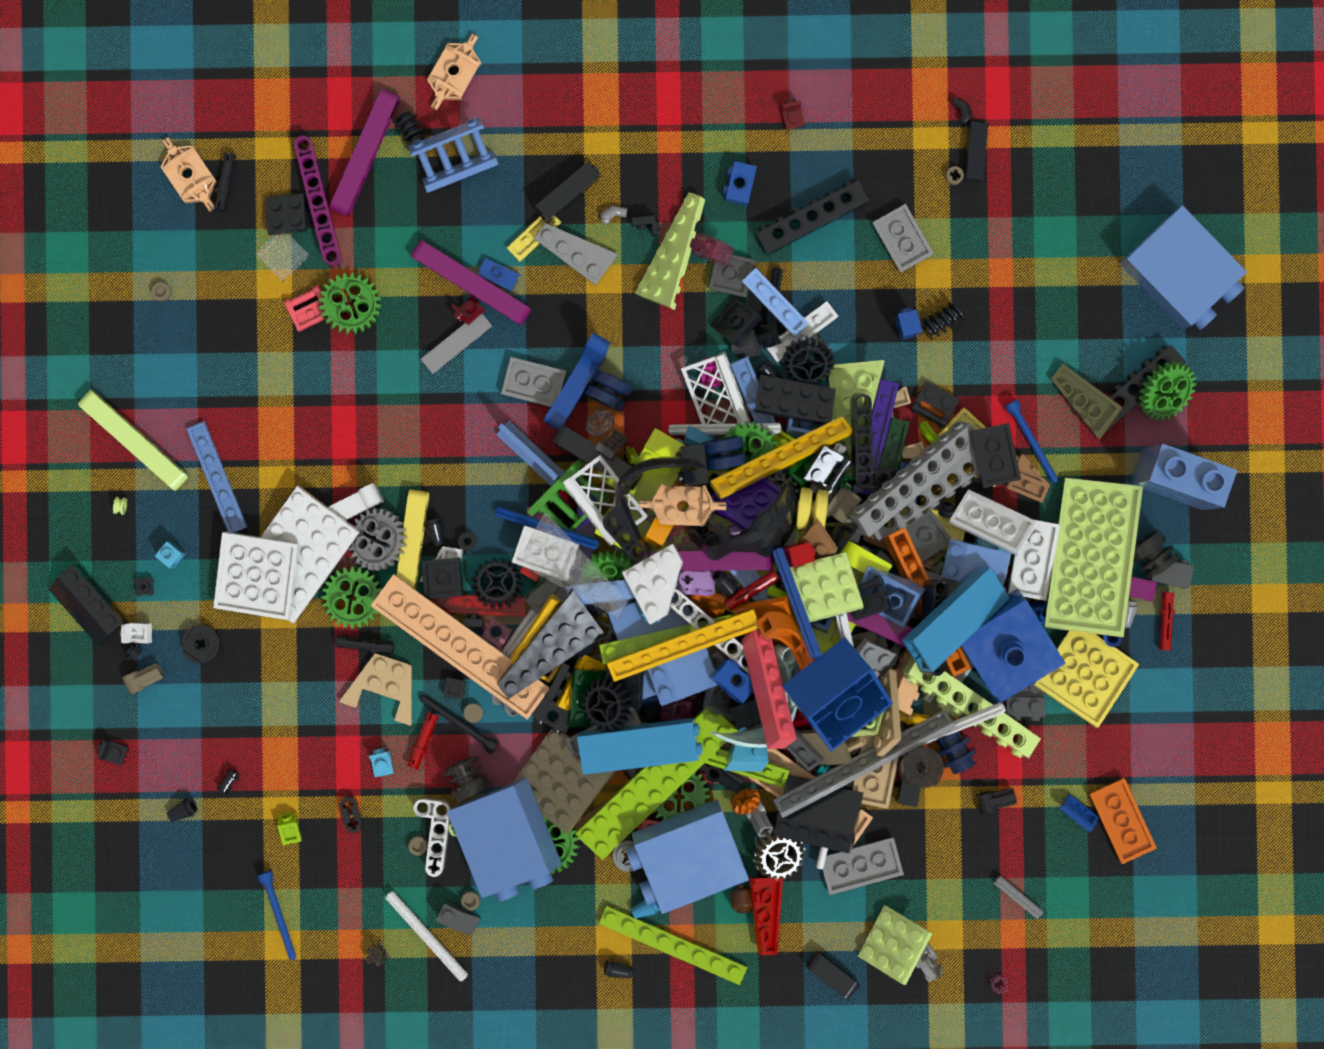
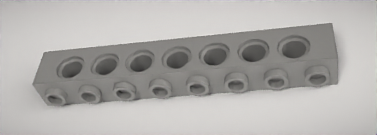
(910, 487)
(930, 499)

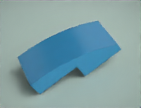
(696, 437)

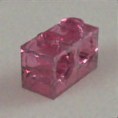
(711, 249)
(497, 642)
(680, 709)

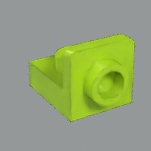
(289, 828)

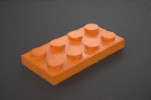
(1122, 820)

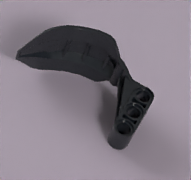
(622, 512)
(766, 532)

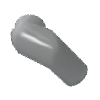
(612, 211)

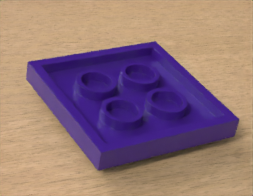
(748, 502)

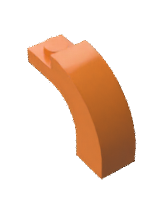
(786, 629)

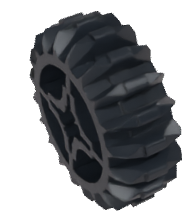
(823, 357)
(485, 571)
(610, 718)

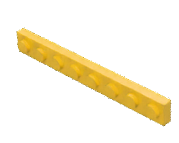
(780, 457)
(683, 644)

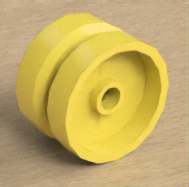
(811, 509)

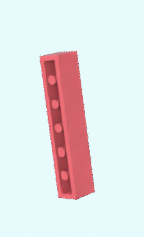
(768, 690)

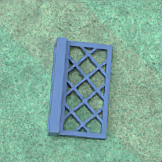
(530, 453)

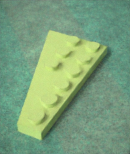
(671, 259)
(848, 380)

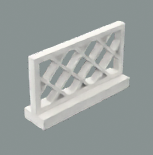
(730, 386)
(588, 506)

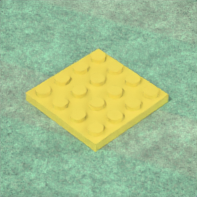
(1090, 677)

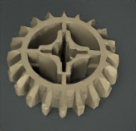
(781, 864)

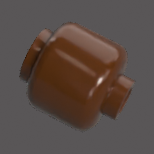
(741, 899)

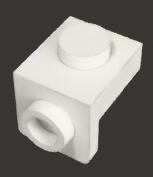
(136, 633)

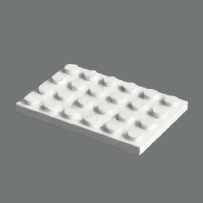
(321, 540)

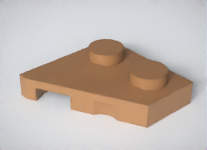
(1031, 482)
(820, 540)

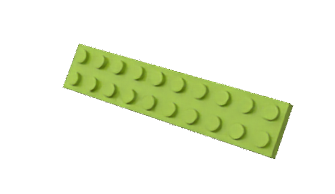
(648, 791)

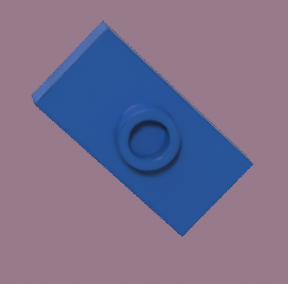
(498, 274)
(1079, 812)

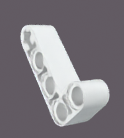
(359, 502)
(434, 837)

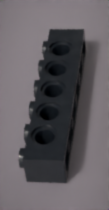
(857, 199)
(1129, 401)

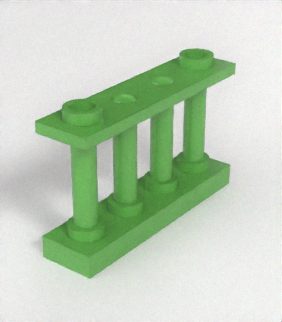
(553, 496)

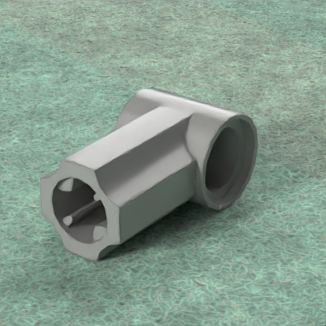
(760, 821)

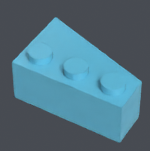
(746, 758)

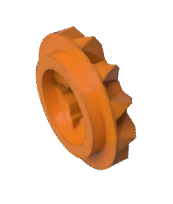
(748, 805)

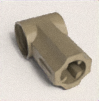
(139, 680)

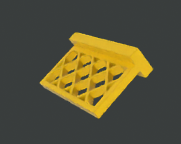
(546, 611)

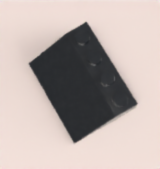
(825, 822)

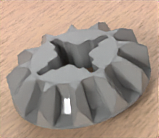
(618, 856)

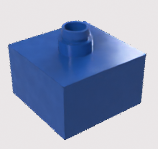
(1012, 649)
(838, 694)

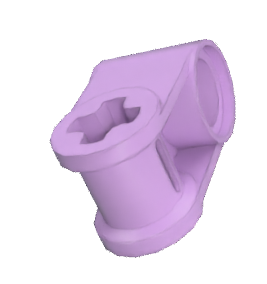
(698, 583)

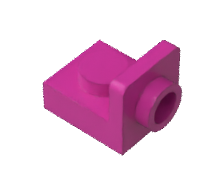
(706, 379)

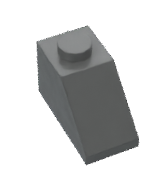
(1177, 575)
(458, 918)

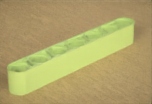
(133, 440)

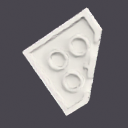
(655, 582)

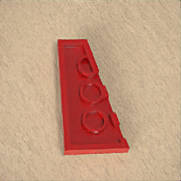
(766, 903)

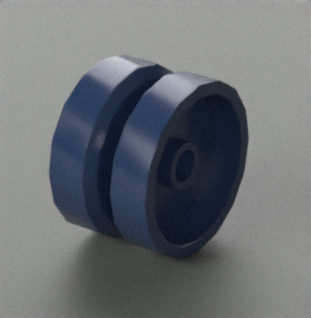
(609, 389)
(724, 455)

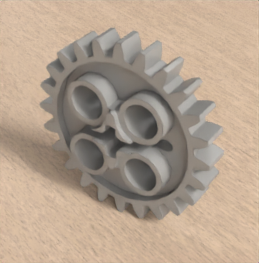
(384, 522)

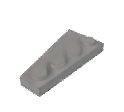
(579, 254)

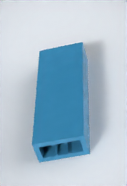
(956, 619)
(639, 746)

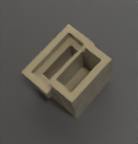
(841, 504)

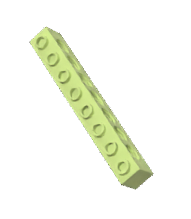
(1026, 739)

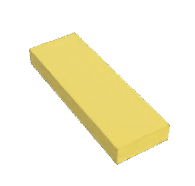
(525, 242)

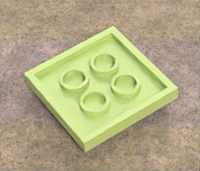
(827, 587)
(895, 945)

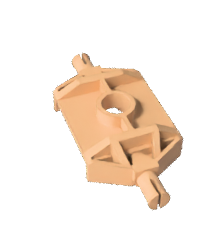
(453, 86)
(199, 185)
(668, 497)

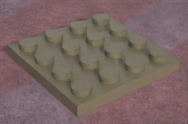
(560, 783)

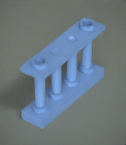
(466, 167)

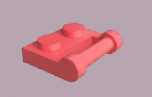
(307, 315)

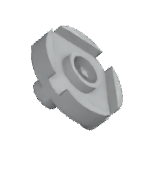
(929, 965)

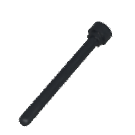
(488, 743)

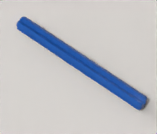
(533, 522)
(796, 603)

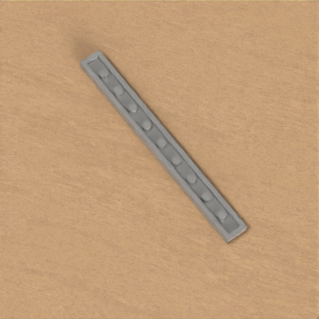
(862, 764)

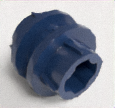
(955, 752)

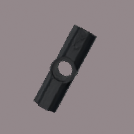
(727, 778)

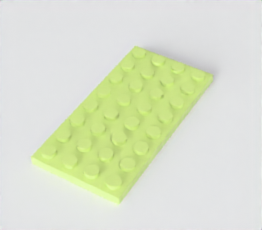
(1094, 557)

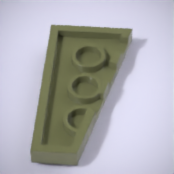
(1088, 401)

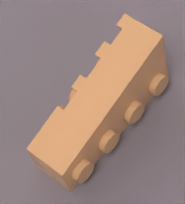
(906, 691)

